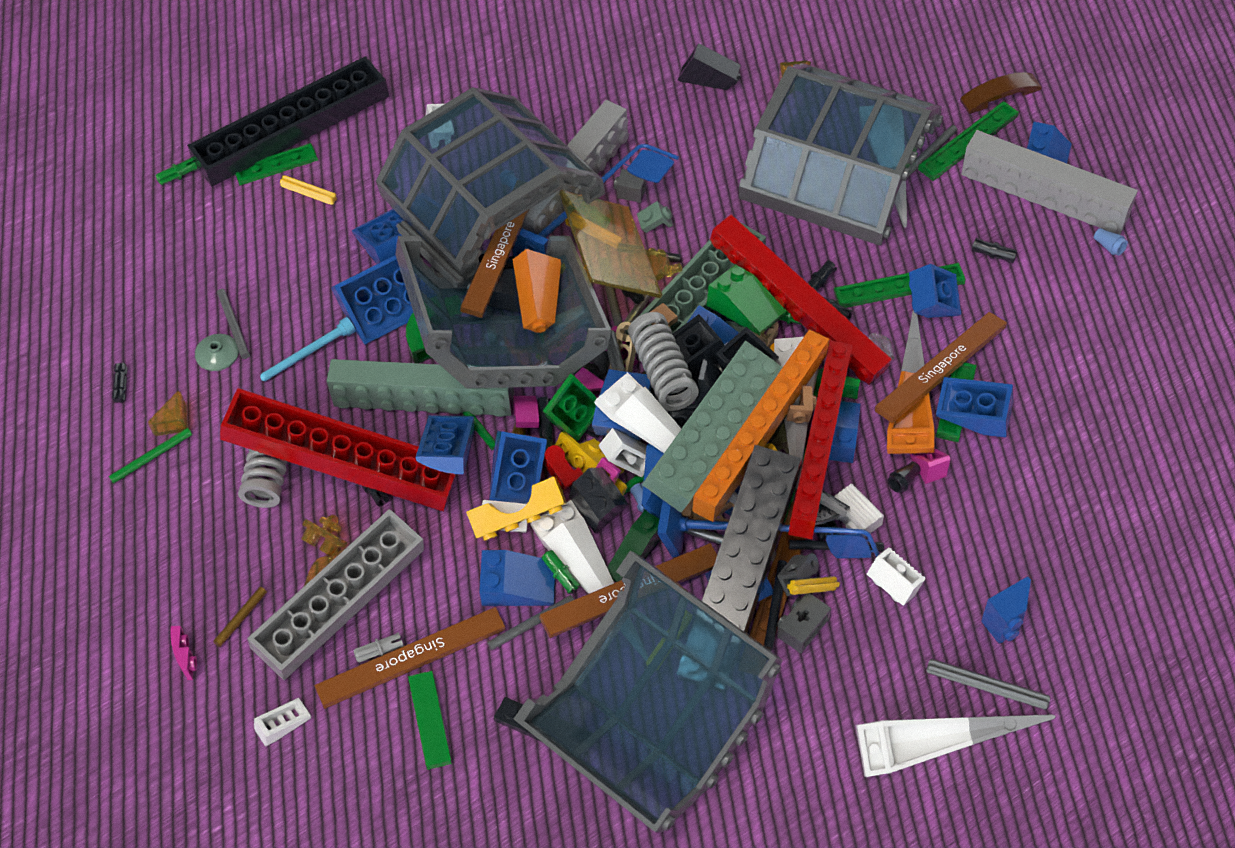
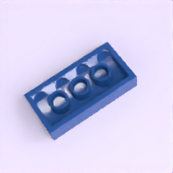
(446, 443)

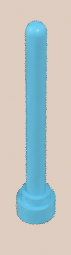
(344, 328)

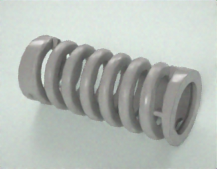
(667, 369)
(259, 486)

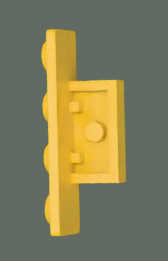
(585, 455)

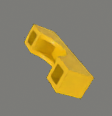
(544, 497)

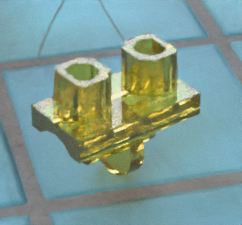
(331, 542)

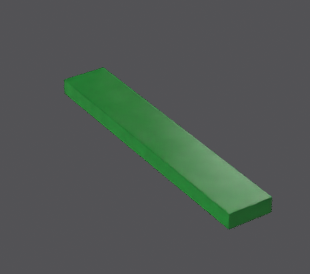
(955, 149)
(884, 288)

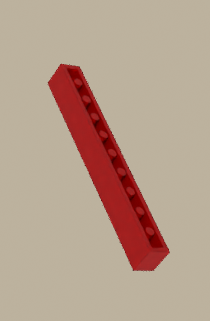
(798, 296)
(820, 441)

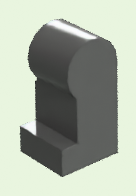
(798, 568)

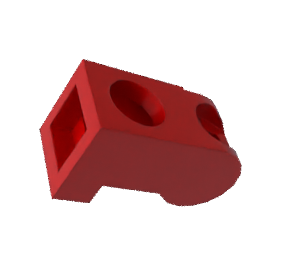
(559, 467)

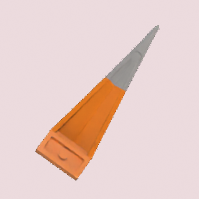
(915, 428)

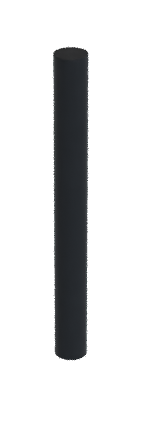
(820, 545)
(774, 608)

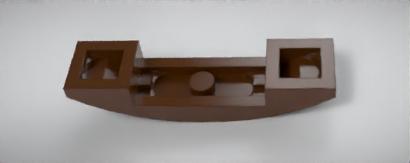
(998, 88)

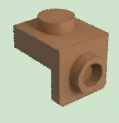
(802, 412)

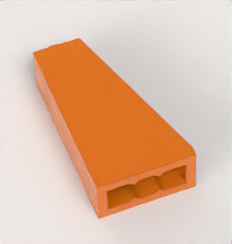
(537, 288)

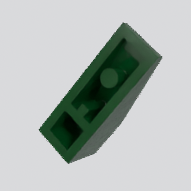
(640, 539)

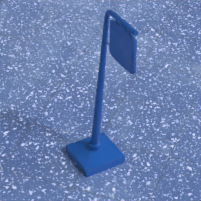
(647, 165)
(673, 527)

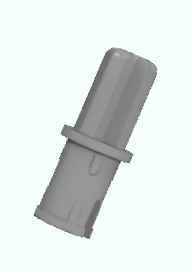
(378, 647)

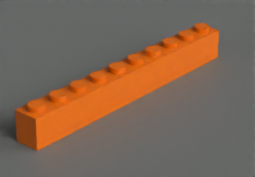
(760, 425)

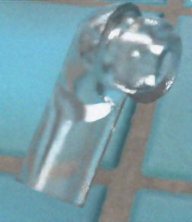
(883, 343)

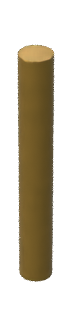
(239, 617)

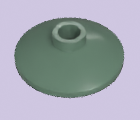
(219, 358)

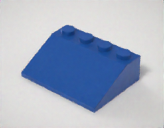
(380, 236)
(375, 300)

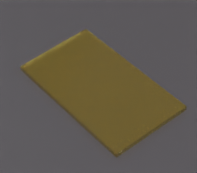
(610, 245)

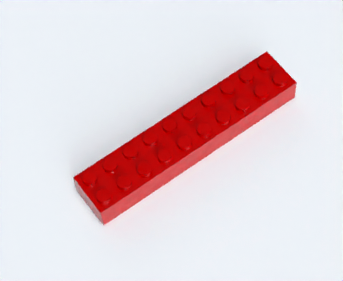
(333, 448)

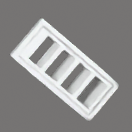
(277, 732)

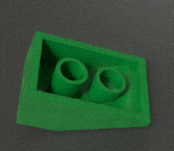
(744, 300)
(571, 408)

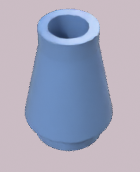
(1111, 241)

